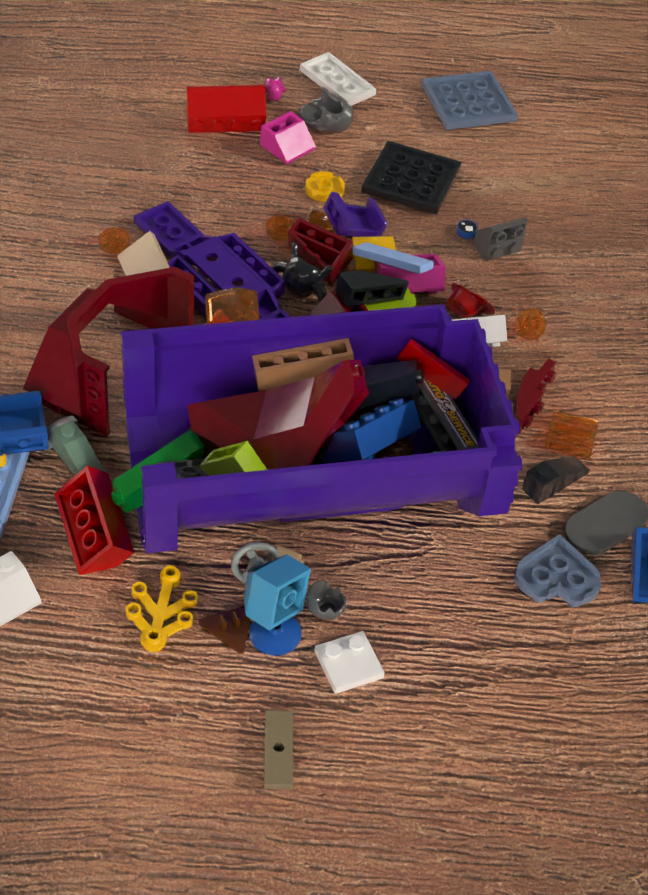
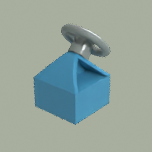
(272, 588)

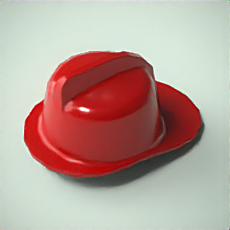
(466, 303)

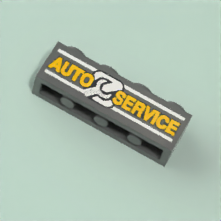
(443, 418)

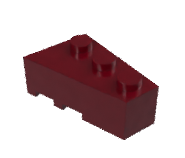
(321, 248)

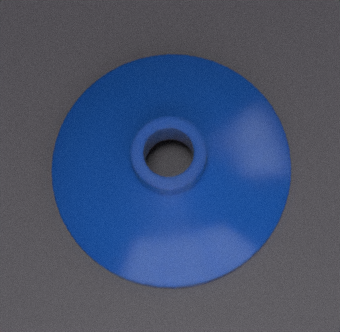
(274, 641)

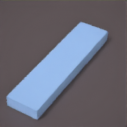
(393, 258)

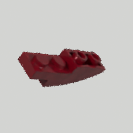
(531, 393)

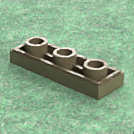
(278, 737)

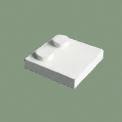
(349, 662)

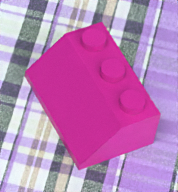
(427, 282)

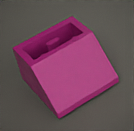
(287, 137)

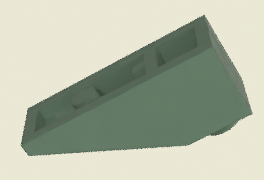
(74, 448)

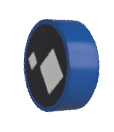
(466, 229)

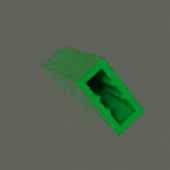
(128, 486)

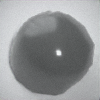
(325, 601)

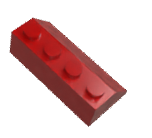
(225, 108)
(93, 522)

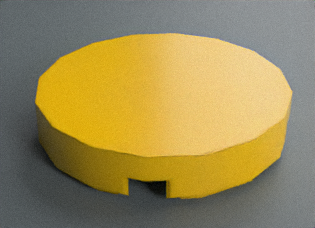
(322, 184)

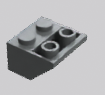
(500, 239)

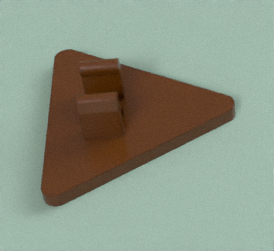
(229, 627)

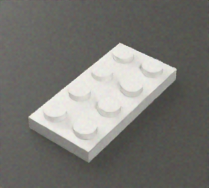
(337, 78)

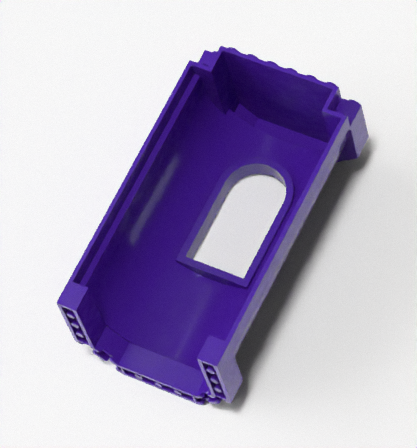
(214, 361)

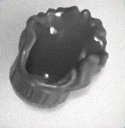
(327, 113)

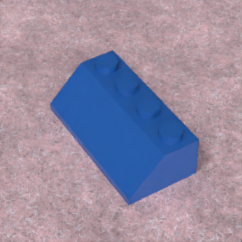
(373, 431)

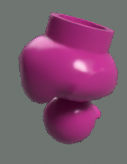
(274, 88)

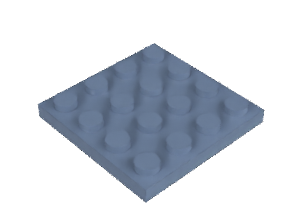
(469, 100)

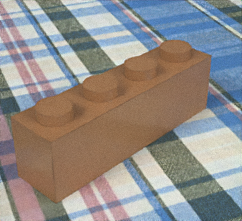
(298, 363)

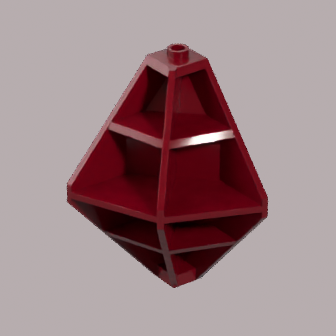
(287, 421)

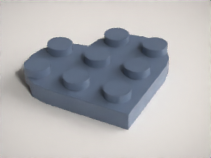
(558, 571)

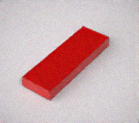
(435, 369)

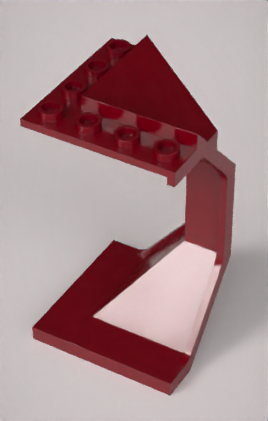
(77, 382)

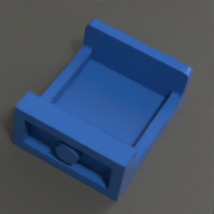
(22, 423)

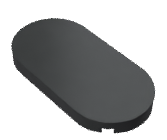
(606, 522)

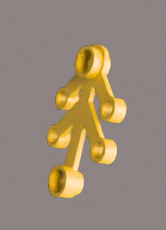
(161, 611)

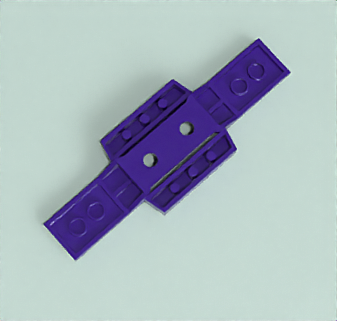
(235, 259)

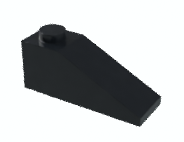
(369, 288)
(552, 476)

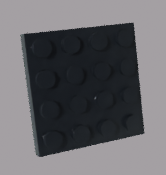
(411, 177)

